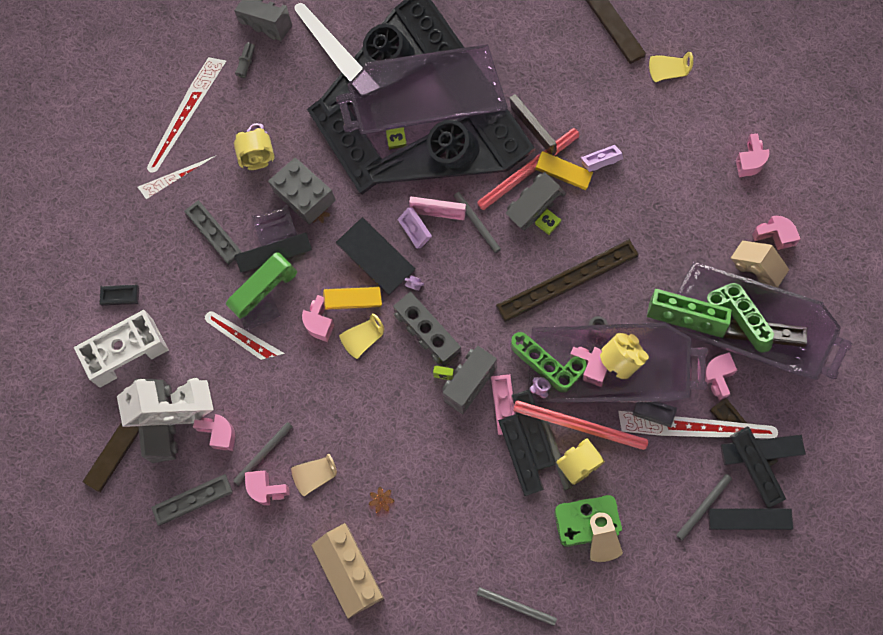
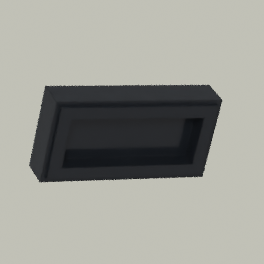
(119, 295)
(655, 412)

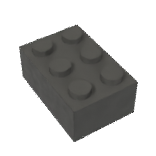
(302, 190)
(469, 379)

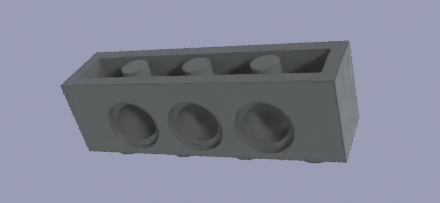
(411, 305)

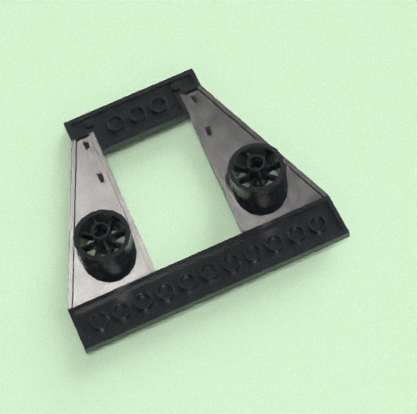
(491, 139)

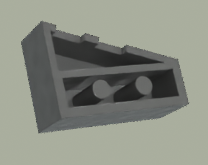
(264, 17)
(534, 201)

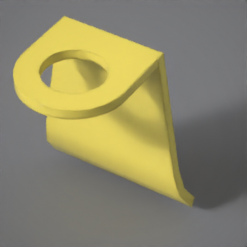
(669, 67)
(362, 336)

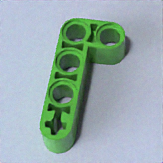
(260, 284)
(735, 298)
(546, 359)

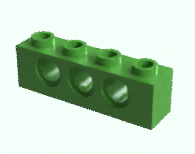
(689, 313)

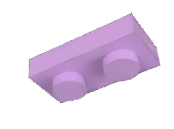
(602, 158)
(414, 227)

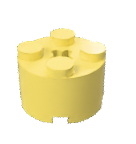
(253, 149)
(623, 355)
(580, 461)

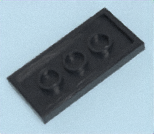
(375, 256)

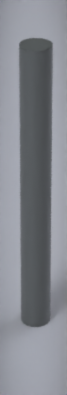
(478, 224)
(263, 453)
(556, 454)
(704, 507)
(517, 606)

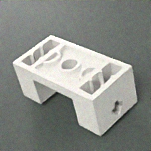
(138, 338)
(141, 406)

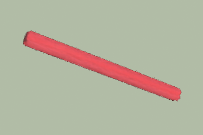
(524, 172)
(580, 425)

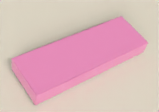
(438, 208)
(502, 398)

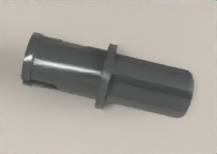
(245, 60)

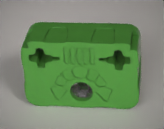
(569, 517)

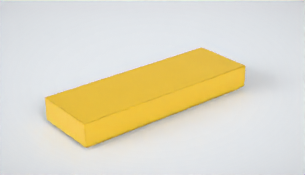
(563, 170)
(352, 298)

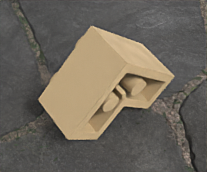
(762, 261)

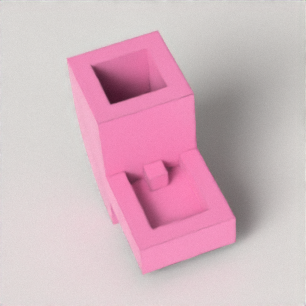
(753, 161)
(781, 230)
(315, 323)
(595, 370)
(716, 371)
(222, 432)
(258, 488)

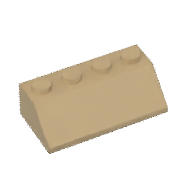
(347, 570)

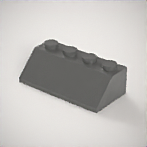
(158, 440)

